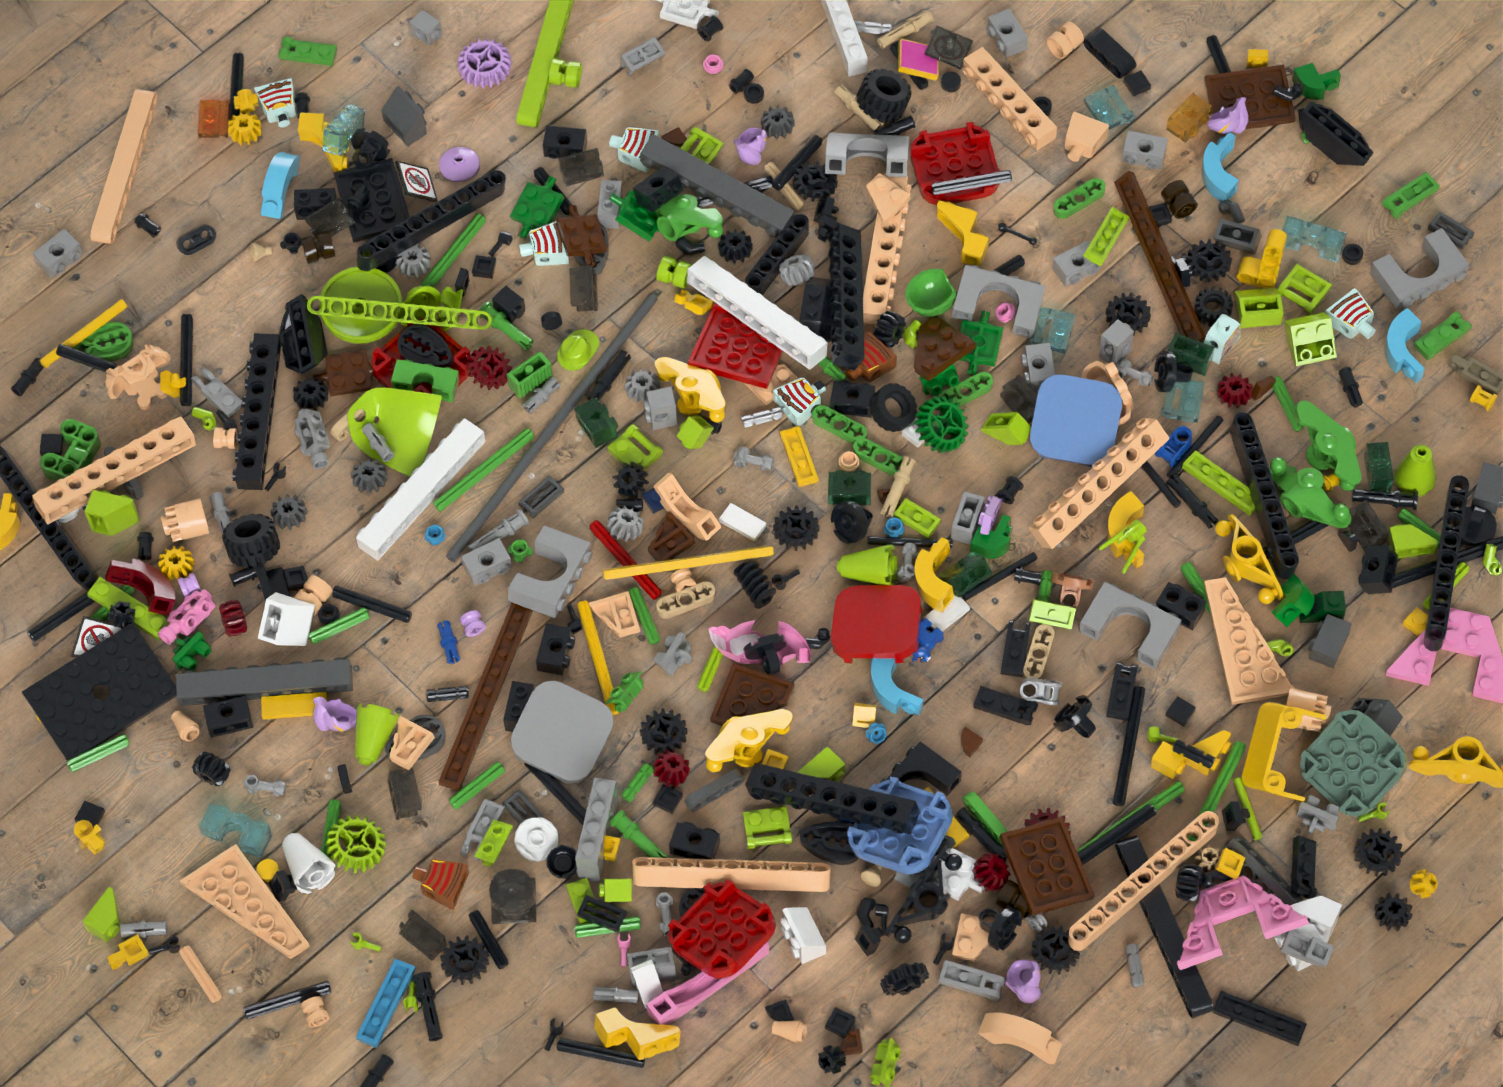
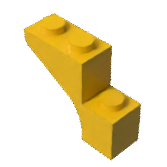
(311, 129)
(962, 224)
(1172, 763)
(642, 1038)

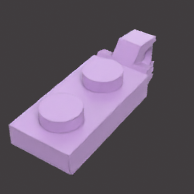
(989, 514)

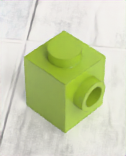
(694, 432)
(616, 889)

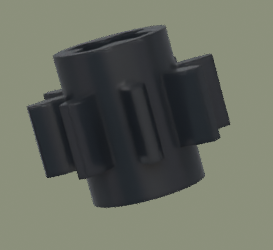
(121, 614)
(832, 1059)

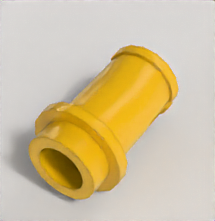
(1330, 481)

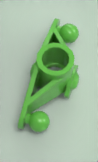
(683, 217)
(1331, 445)
(1304, 495)

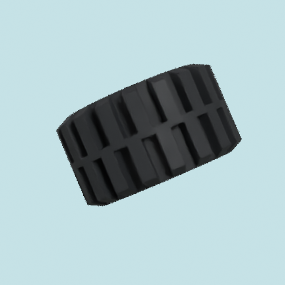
(884, 95)
(251, 540)

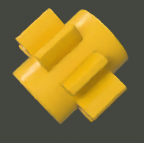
(246, 101)
(1423, 883)

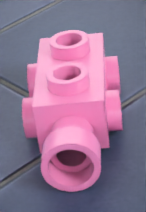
(188, 616)

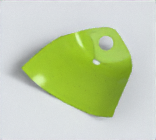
(405, 422)

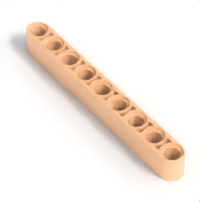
(124, 166)
(744, 874)
(1138, 889)

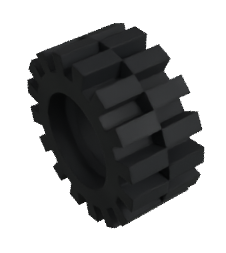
(1212, 296)

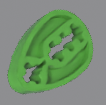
(110, 352)

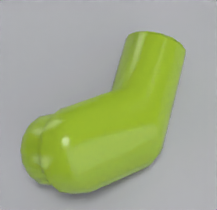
(1490, 561)

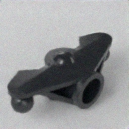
(921, 888)

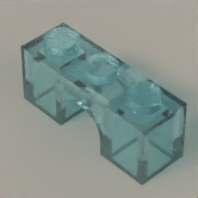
(341, 128)
(1326, 240)
(220, 821)

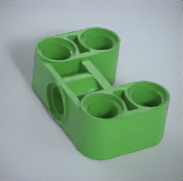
(79, 453)

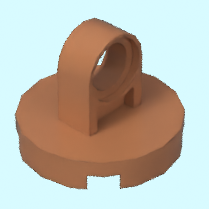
(1071, 585)

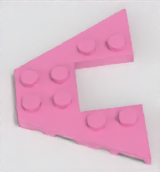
(1467, 635)
(1230, 901)

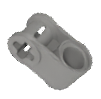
(1042, 691)

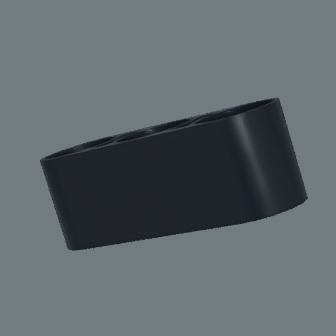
(1109, 53)

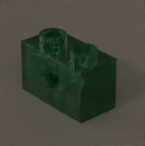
(1192, 353)
(596, 422)
(1378, 466)
(858, 492)
(966, 573)

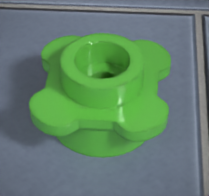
(517, 545)

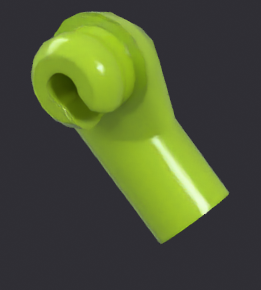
(910, 334)
(207, 417)
(1281, 647)

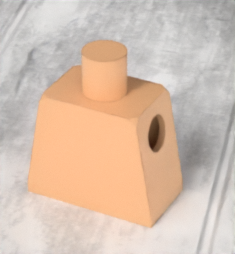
(1084, 136)

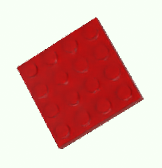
(735, 350)

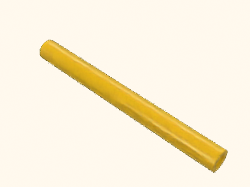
(86, 331)

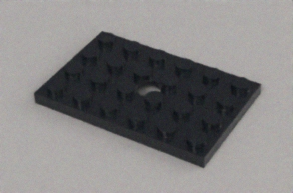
(78, 719)

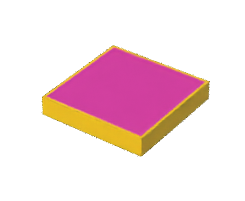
(914, 62)

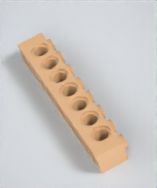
(881, 257)
(1153, 439)
(111, 478)

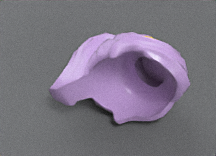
(1231, 119)
(750, 145)
(333, 715)
(1024, 980)

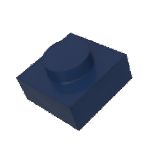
(652, 500)

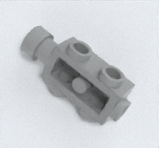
(312, 437)

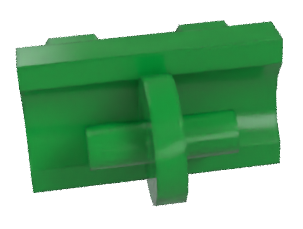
(934, 386)
(187, 650)

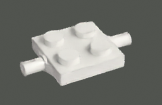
(686, 11)
(957, 881)

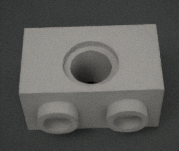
(1007, 33)
(1138, 142)
(607, 209)
(63, 244)
(1065, 266)
(1116, 342)
(1040, 356)
(660, 408)
(967, 518)
(490, 552)

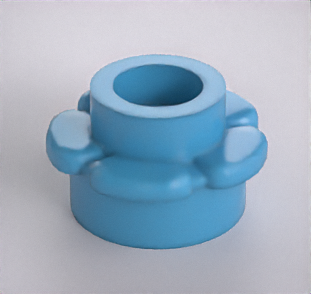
(894, 522)
(432, 530)
(880, 736)

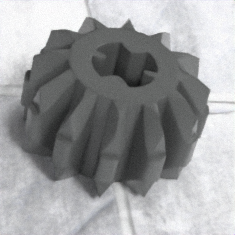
(777, 122)
(369, 475)
(295, 508)

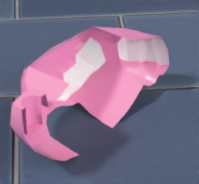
(732, 641)

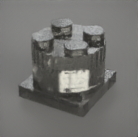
(513, 897)

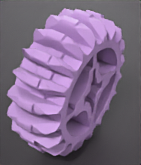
(481, 58)

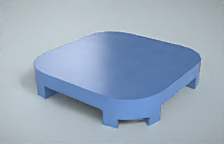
(1075, 419)
(904, 851)

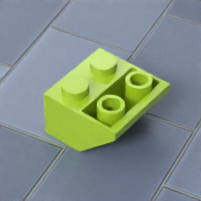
(1258, 307)
(1310, 338)
(110, 513)

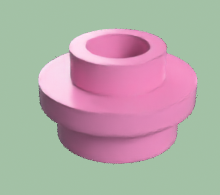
(713, 60)
(1005, 312)

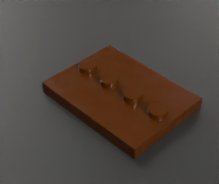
(1257, 87)
(1046, 866)

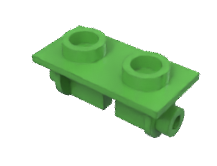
(629, 685)

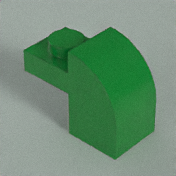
(1313, 83)
(995, 543)
(1298, 600)

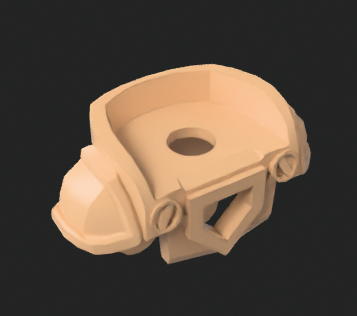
(1109, 374)
(139, 378)

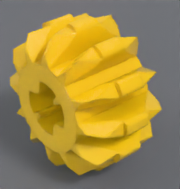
(244, 128)
(171, 557)

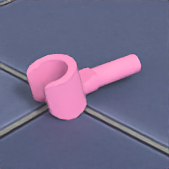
(623, 945)

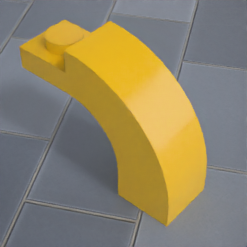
(1122, 514)
(9, 520)
(932, 589)

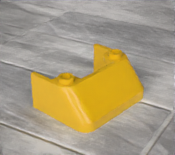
(1262, 748)

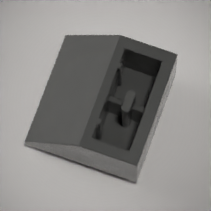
(404, 116)
(1380, 711)

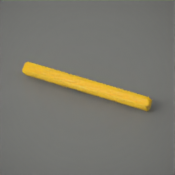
(596, 652)

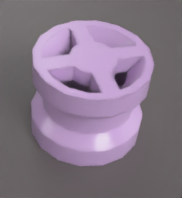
(188, 584)
(472, 623)

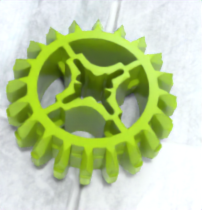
(367, 855)

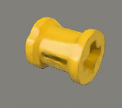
(1483, 398)

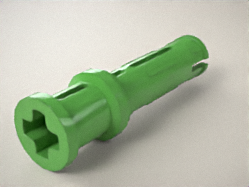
(500, 322)
(631, 832)

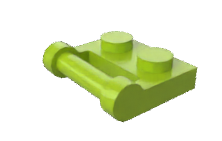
(706, 149)
(1306, 283)
(627, 452)
(765, 822)

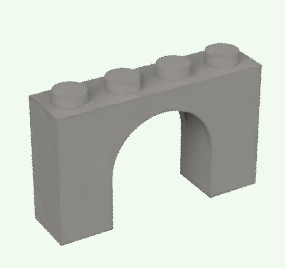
(845, 146)
(1405, 290)
(1024, 293)
(551, 596)
(1113, 602)
(600, 810)

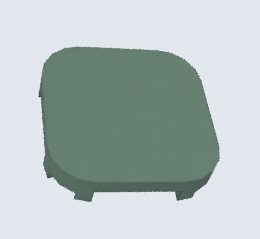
(1354, 763)

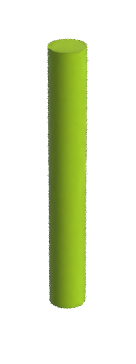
(1246, 804)

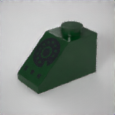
(1326, 603)

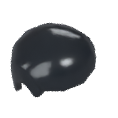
(562, 861)

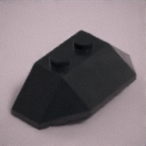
(1334, 136)
(816, 307)
(301, 336)

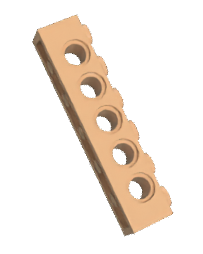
(1019, 101)

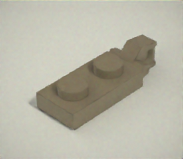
(1478, 374)

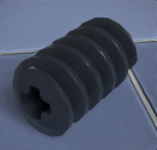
(755, 584)

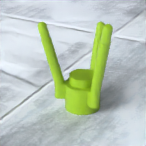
(1132, 533)

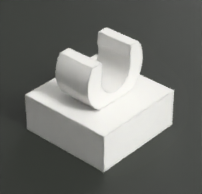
(910, 434)

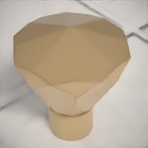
(257, 251)
(872, 876)

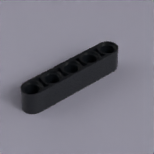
(778, 247)

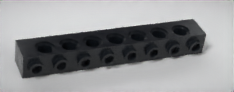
(846, 297)
(253, 477)
(804, 785)

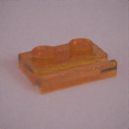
(213, 118)

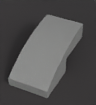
(1306, 949)

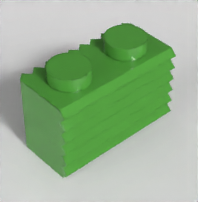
(529, 375)

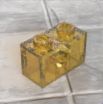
(1189, 118)

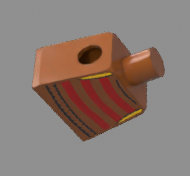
(876, 361)
(442, 881)

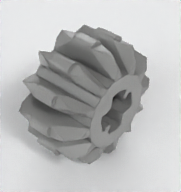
(414, 261)
(796, 269)
(640, 383)
(625, 524)

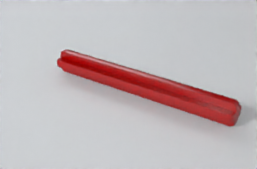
(624, 558)

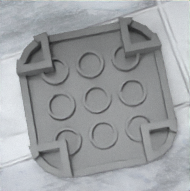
(561, 731)

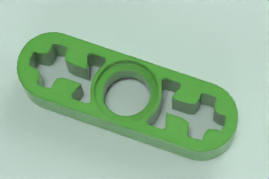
(1083, 190)
(968, 383)
(834, 417)
(877, 449)
(982, 813)

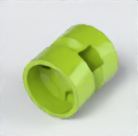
(561, 73)
(678, 277)

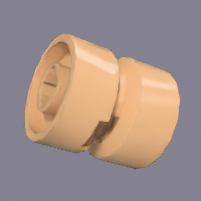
(1063, 41)
(314, 592)

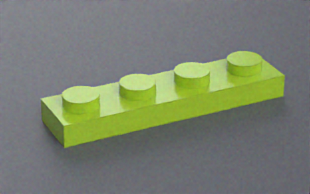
(1106, 236)
(1219, 481)
(108, 595)

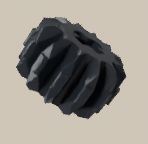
(735, 246)
(890, 328)
(310, 393)
(627, 472)
(211, 768)
(1189, 882)
(1398, 905)

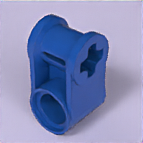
(1174, 448)

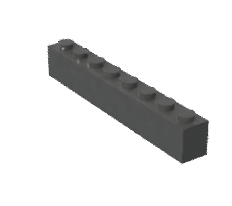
(717, 186)
(264, 681)

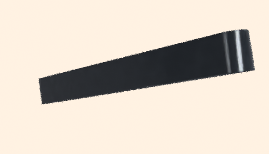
(430, 220)
(1264, 495)
(61, 537)
(1446, 571)
(1166, 932)

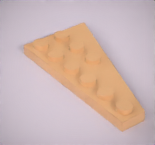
(1244, 654)
(241, 894)

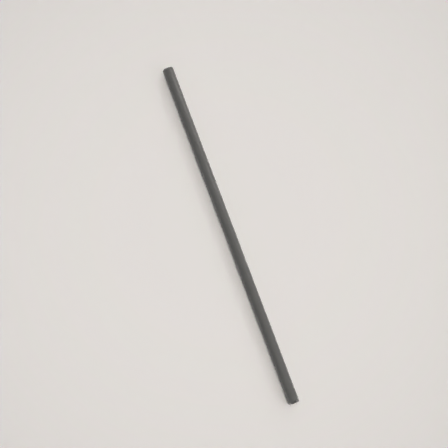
(551, 428)

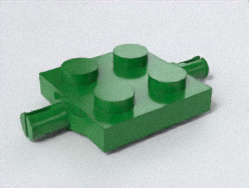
(536, 206)
(635, 216)
(986, 339)

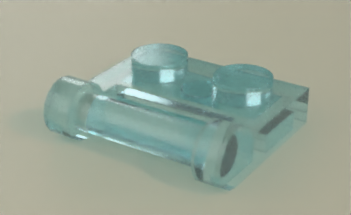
(1103, 109)
(1059, 332)
(1189, 402)

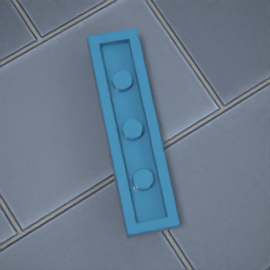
(385, 1003)

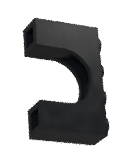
(928, 766)

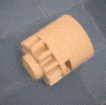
(185, 520)
(1310, 702)

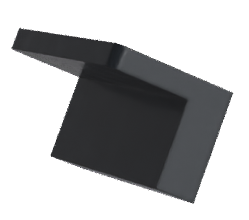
(271, 581)

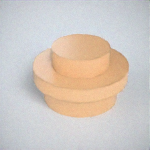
(848, 461)

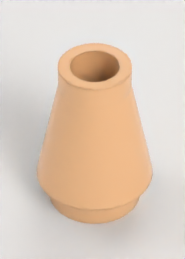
(186, 728)
(791, 1030)

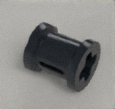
(710, 28)
(1010, 490)

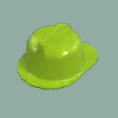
(420, 296)
(577, 349)

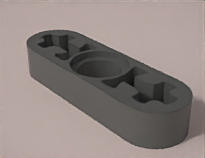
(714, 790)

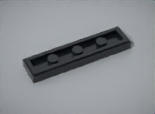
(1259, 1018)

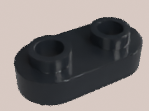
(195, 239)

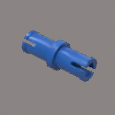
(448, 642)

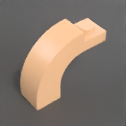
(694, 518)
(1014, 1030)

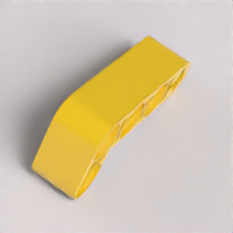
(1264, 272)

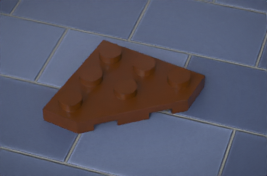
(939, 347)
(750, 693)

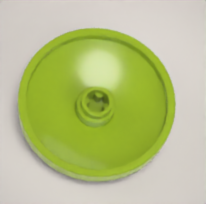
(360, 285)

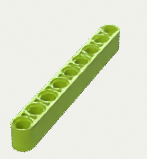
(546, 49)
(390, 308)

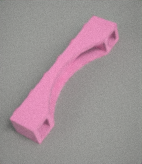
(681, 999)

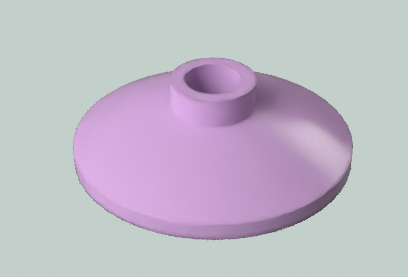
(461, 170)

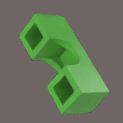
(410, 374)

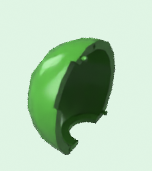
(930, 293)

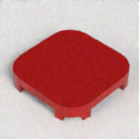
(953, 156)
(385, 359)
(876, 622)
(722, 930)

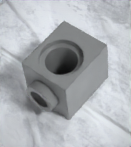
(425, 27)

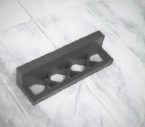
(1263, 870)

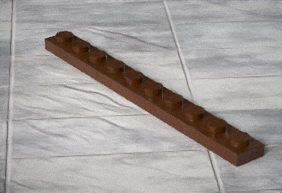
(1159, 257)
(485, 697)

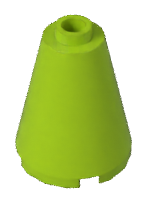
(1416, 471)
(870, 566)
(372, 732)

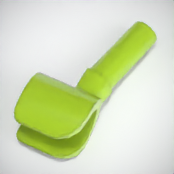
(1155, 736)
(1377, 813)
(362, 943)
(410, 1000)

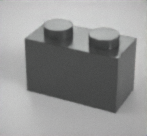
(1238, 236)
(1489, 488)
(1330, 640)

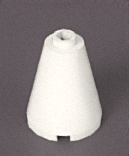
(307, 863)

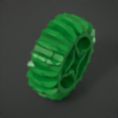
(934, 427)

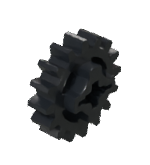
(814, 182)
(1209, 260)
(1129, 311)
(796, 526)
(669, 724)
(1373, 859)
(1046, 947)
(461, 951)
(904, 979)

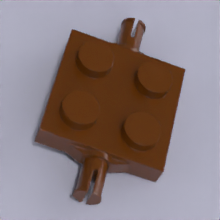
(581, 235)
(347, 373)

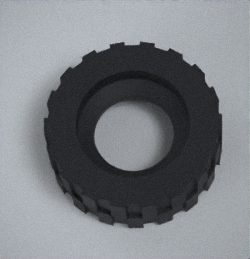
(881, 414)

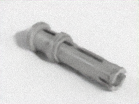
(506, 527)

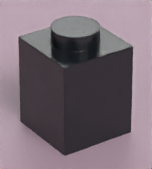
(509, 303)

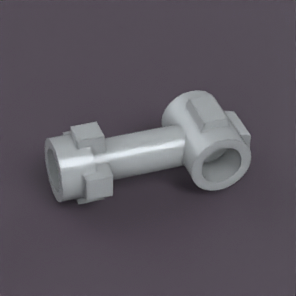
(1124, 368)
(742, 457)
(907, 571)
(253, 785)
(664, 903)

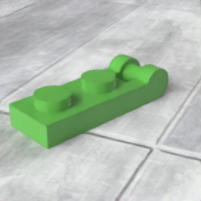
(307, 52)
(1411, 195)
(1442, 336)

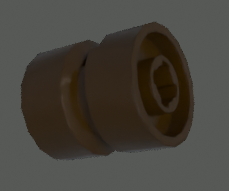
(1179, 199)
(310, 247)
(1012, 897)

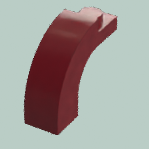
(147, 580)

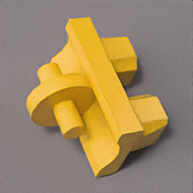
(89, 836)

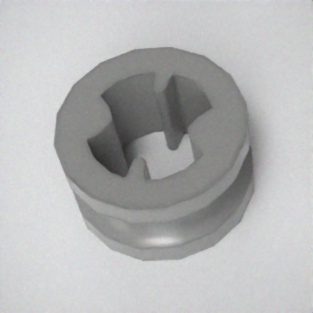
(1037, 922)

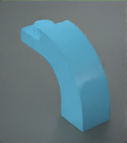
(278, 176)
(1215, 178)
(1398, 357)
(888, 693)

